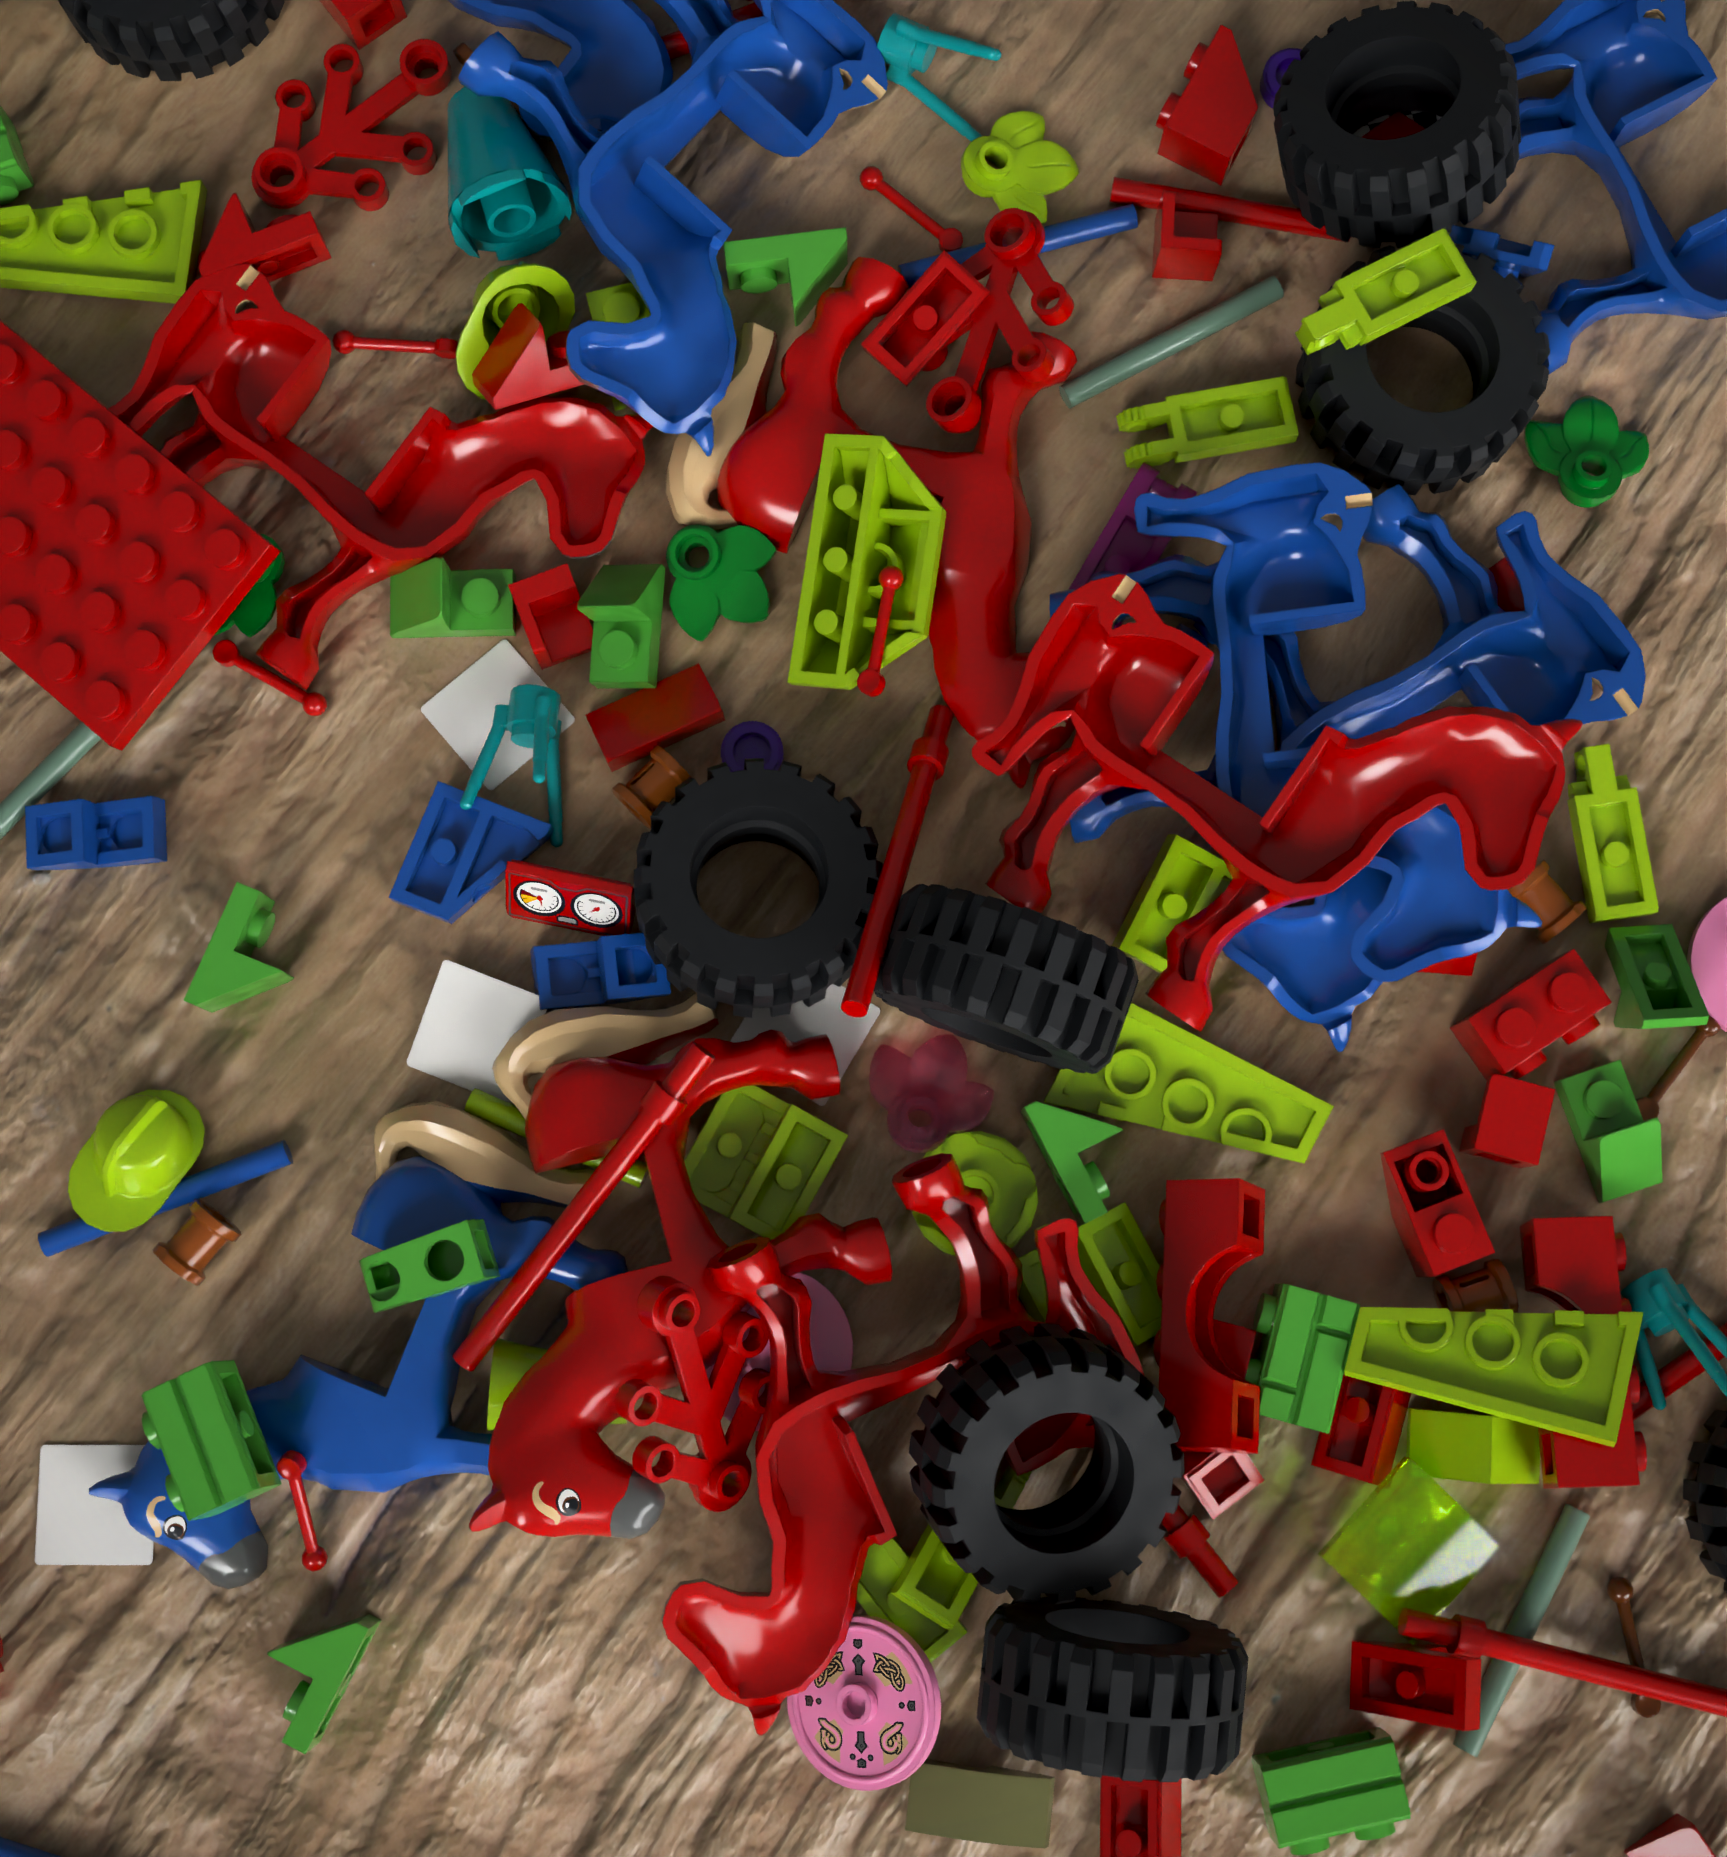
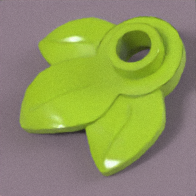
(1025, 164)

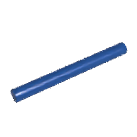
(1056, 237)
(190, 1187)

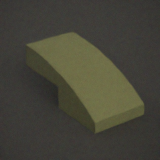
(981, 1804)

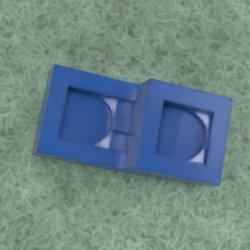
(95, 834)
(596, 973)

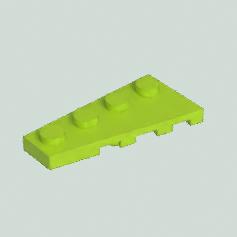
(107, 247)
(1194, 1090)
(1530, 1368)

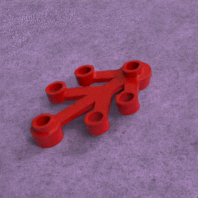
(346, 133)
(1011, 246)
(721, 1467)

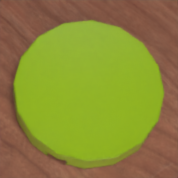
(1004, 1177)

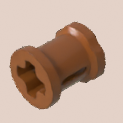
(651, 785)
(1548, 901)
(197, 1242)
(1477, 1290)

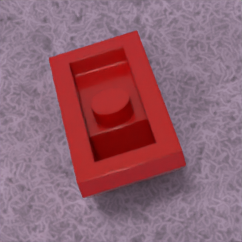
(276, 251)
(522, 363)
(1416, 1683)

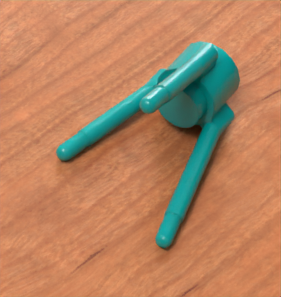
(912, 47)
(535, 725)
(1669, 1308)

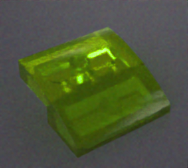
(1409, 1546)

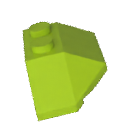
(864, 518)

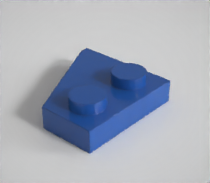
(1510, 255)
(462, 853)

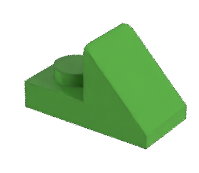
(802, 259)
(451, 603)
(626, 626)
(227, 970)
(1653, 979)
(1612, 1137)
(1060, 1140)
(331, 1661)

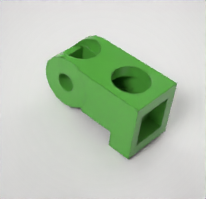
(430, 1265)

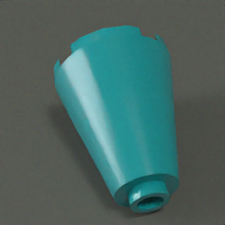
(499, 181)

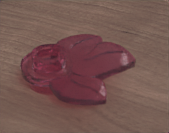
(929, 1083)

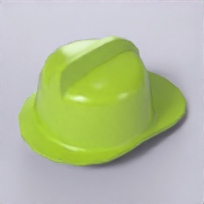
(534, 285)
(135, 1159)

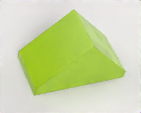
(1473, 1447)

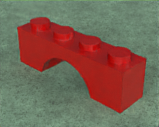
(1207, 1236)
(1578, 1269)

